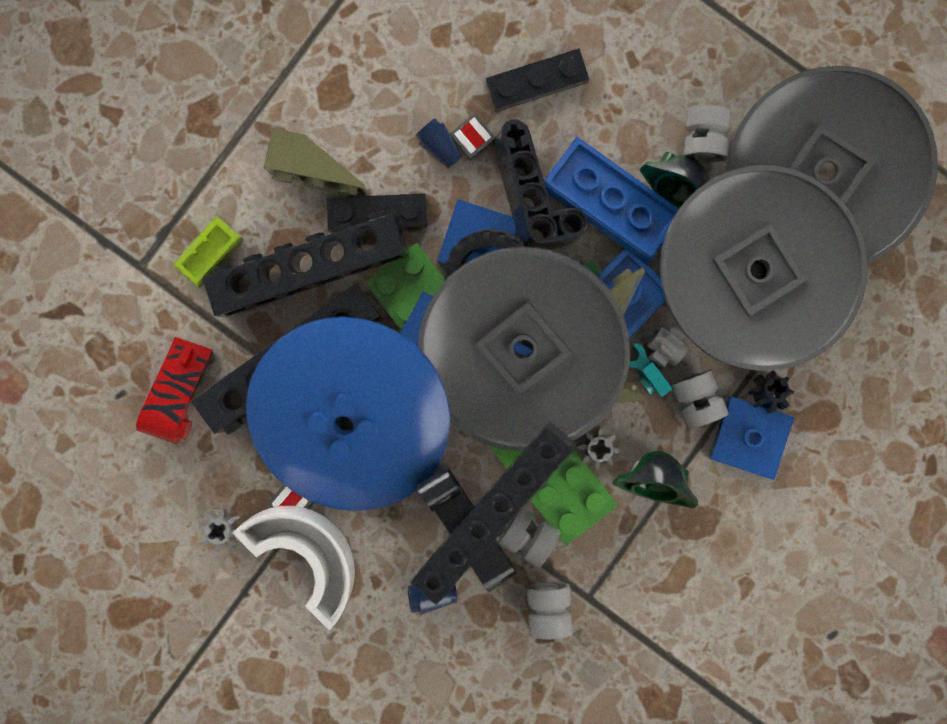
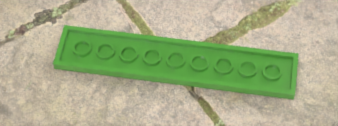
(573, 494)

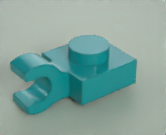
(651, 378)

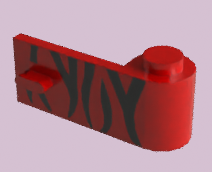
(166, 406)

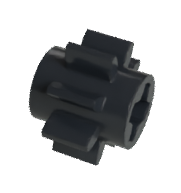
(777, 386)

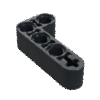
(534, 188)
(450, 502)

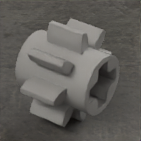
(668, 346)
(603, 456)
(210, 529)

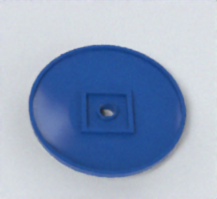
(356, 373)

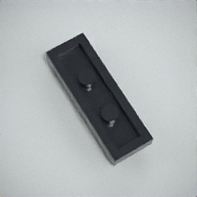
(537, 80)
(407, 207)

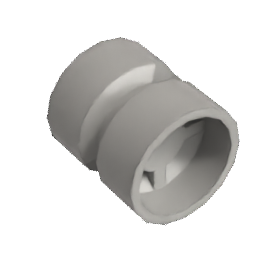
(707, 130)
(695, 388)
(529, 537)
(550, 615)

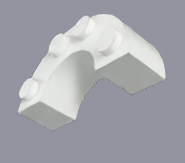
(315, 540)

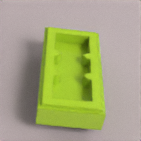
(208, 251)

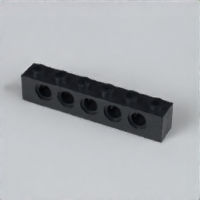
(223, 284)
(215, 401)
(493, 512)

